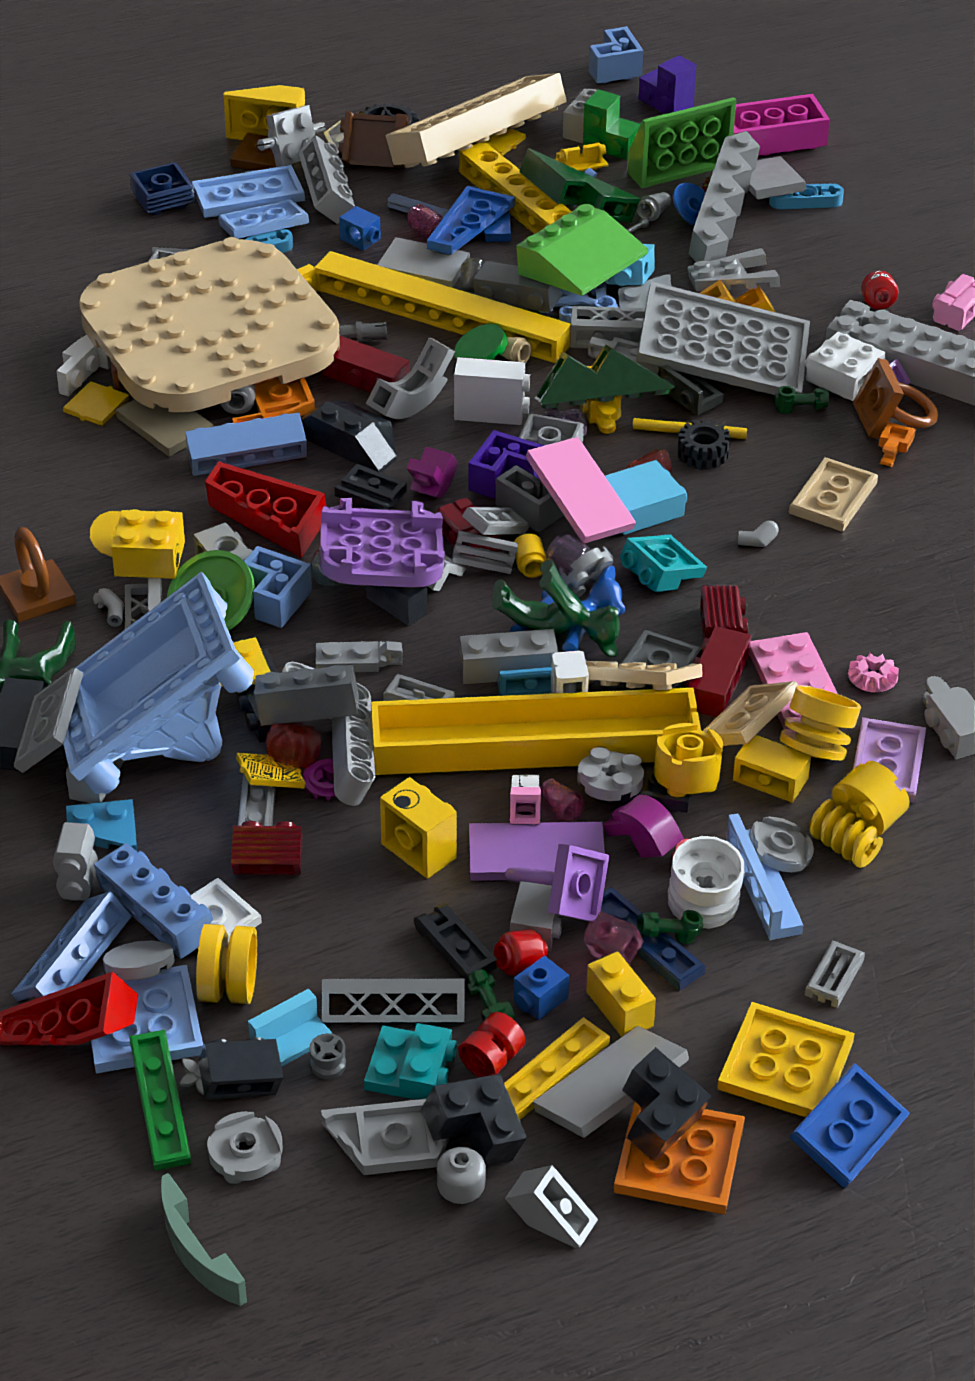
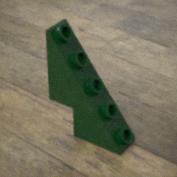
(574, 187)
(608, 377)

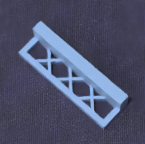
(764, 886)

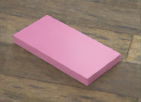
(580, 490)

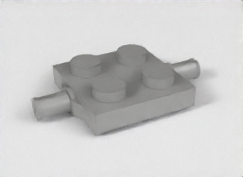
(289, 134)

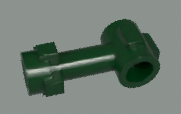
(787, 398)
(685, 928)
(481, 984)

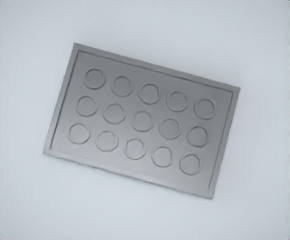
(723, 340)

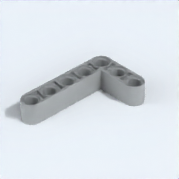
(351, 748)

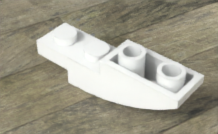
(79, 363)

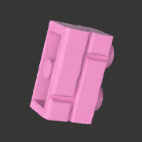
(956, 304)

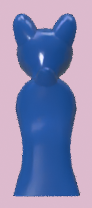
(602, 594)

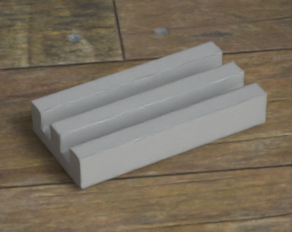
(484, 563)
(415, 690)
(826, 992)

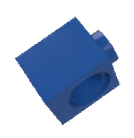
(360, 228)

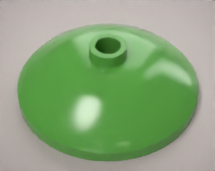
(227, 576)

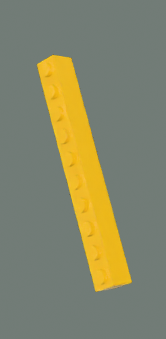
(438, 303)

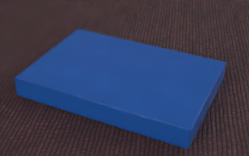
(849, 1125)

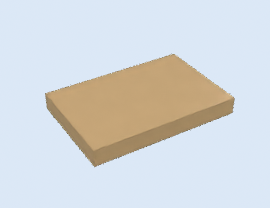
(833, 494)
(751, 712)

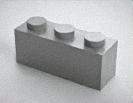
(487, 654)

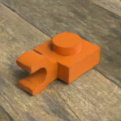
(895, 439)

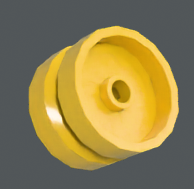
(226, 964)

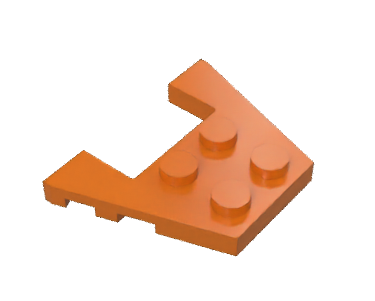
(278, 398)

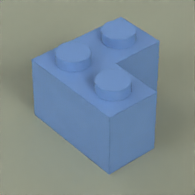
(617, 57)
(279, 585)

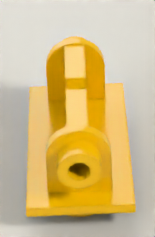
(590, 157)

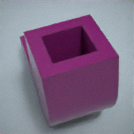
(433, 472)
(648, 825)

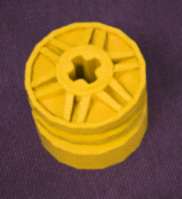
(820, 720)

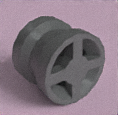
(327, 1056)

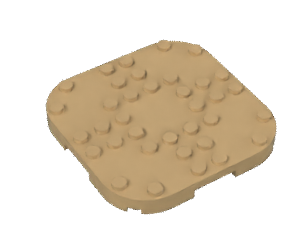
(209, 324)

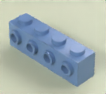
(246, 443)
(153, 898)

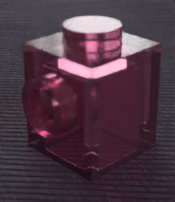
(611, 935)

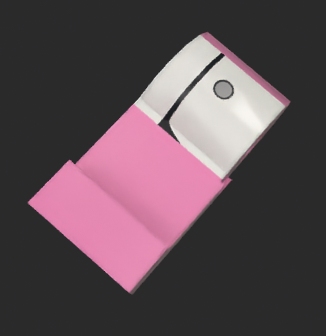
(525, 797)

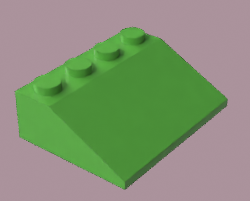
(680, 143)
(579, 251)

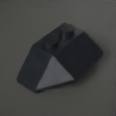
(351, 434)

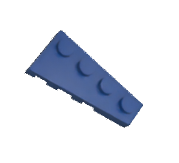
(467, 218)

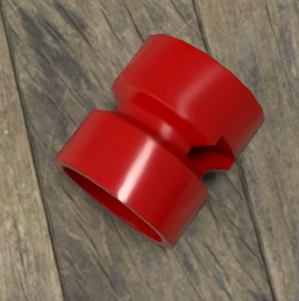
(492, 1045)

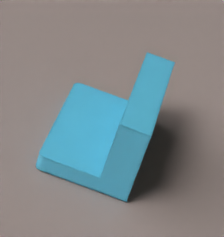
(291, 1024)

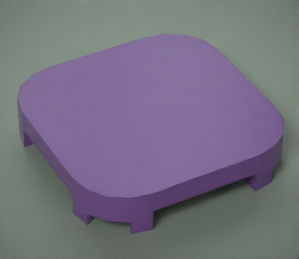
(381, 545)

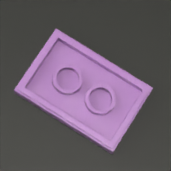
(895, 747)

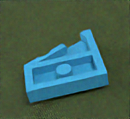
(111, 821)

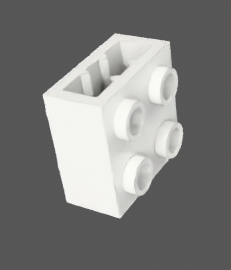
(842, 365)

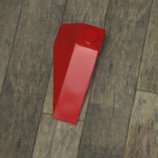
(71, 1014)

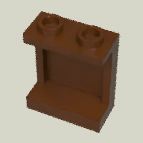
(366, 139)

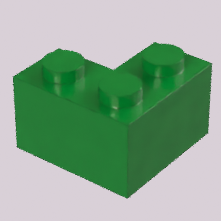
(605, 126)

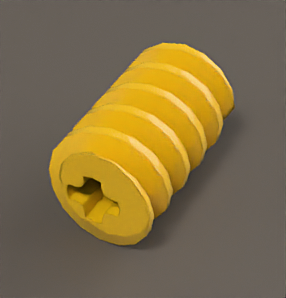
(843, 835)

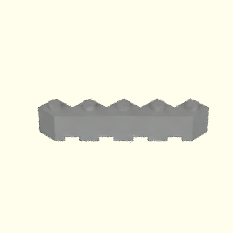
(724, 197)

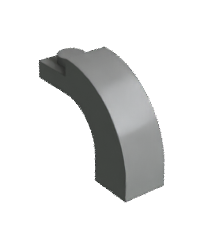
(417, 388)

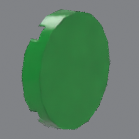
(482, 343)

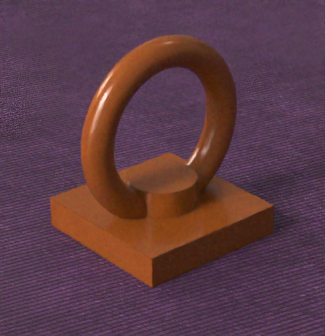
(880, 397)
(34, 587)

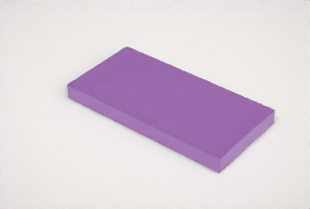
(532, 846)

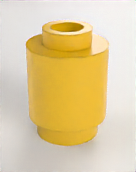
(530, 555)

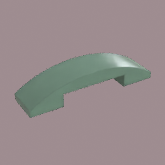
(215, 1274)

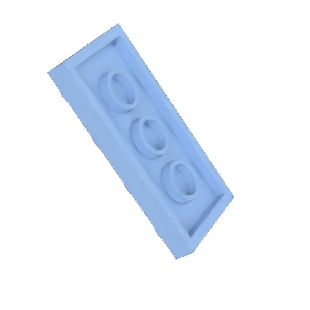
(247, 190)

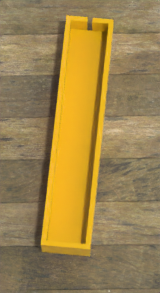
(522, 729)

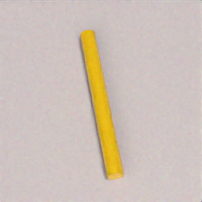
(674, 427)

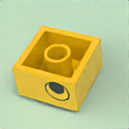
(148, 544)
(418, 827)

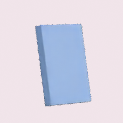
(263, 219)

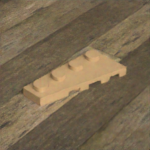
(638, 674)

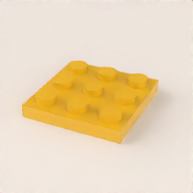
(784, 1060)

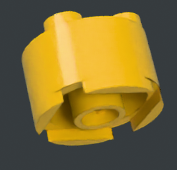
(688, 759)
(871, 796)

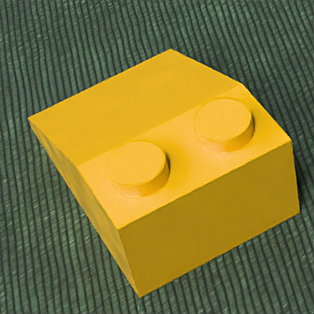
(248, 108)

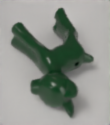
(565, 611)
(41, 665)

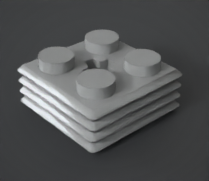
(550, 430)

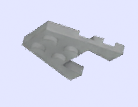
(732, 272)

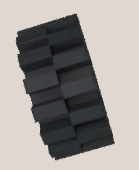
(703, 444)

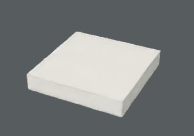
(226, 906)

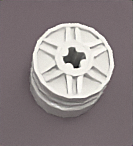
(706, 880)

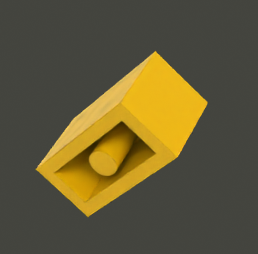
(772, 768)
(620, 994)

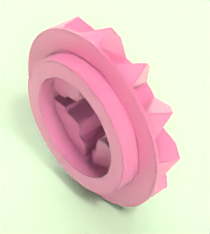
(872, 680)

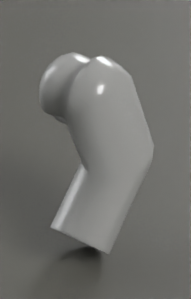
(759, 537)
(115, 606)

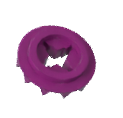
(314, 779)

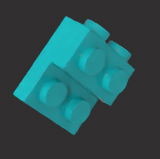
(660, 562)
(410, 1061)

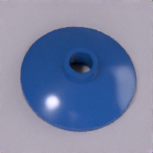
(688, 201)

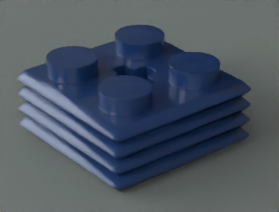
(162, 188)

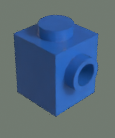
(541, 988)

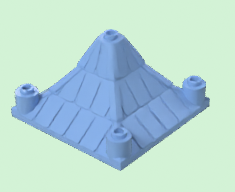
(156, 688)

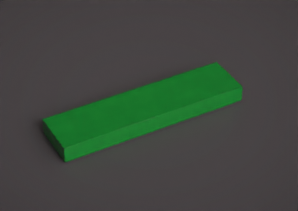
(160, 1100)

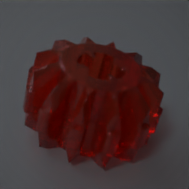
(293, 744)

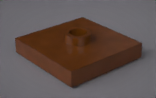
(250, 157)

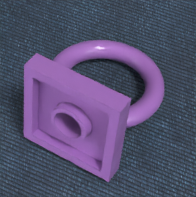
(575, 883)

